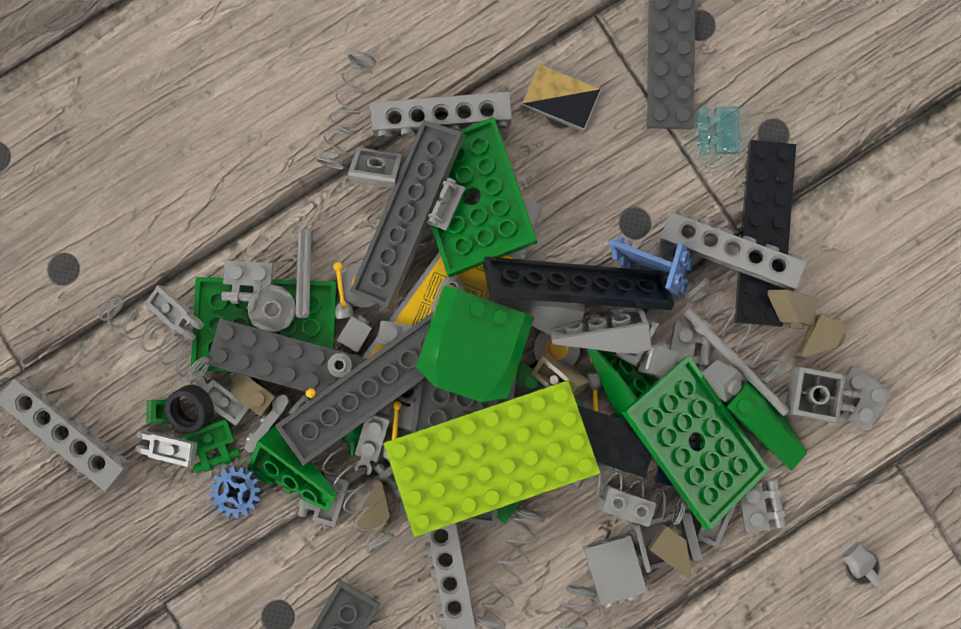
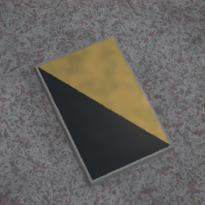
(561, 97)

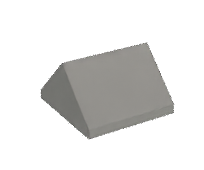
(375, 168)

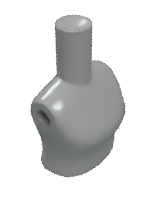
(861, 563)

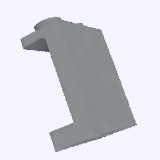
(626, 505)
(642, 535)
(615, 570)

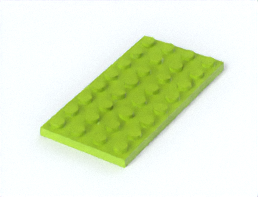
(491, 458)

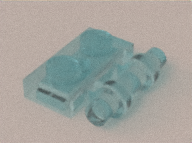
(726, 130)

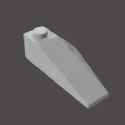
(545, 313)
(621, 331)

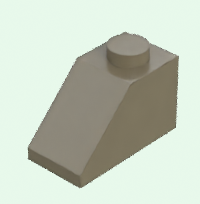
(794, 308)
(822, 337)
(552, 372)
(252, 394)
(377, 514)
(671, 548)

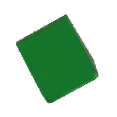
(156, 412)

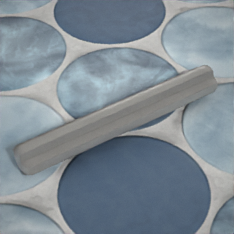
(303, 274)

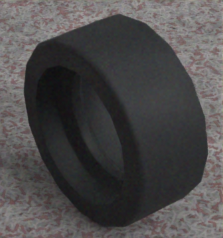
(176, 415)

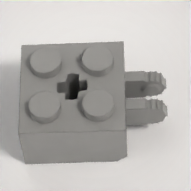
(829, 390)

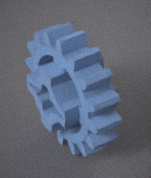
(240, 499)

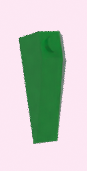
(619, 379)
(766, 424)
(277, 463)

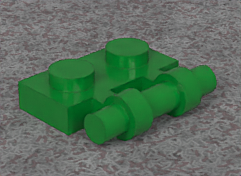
(210, 438)

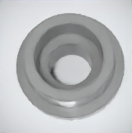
(346, 368)

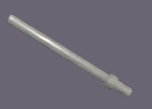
(703, 328)

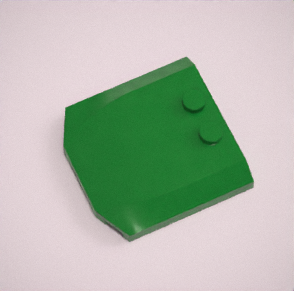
(473, 346)

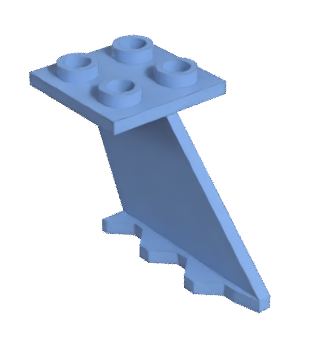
(677, 271)

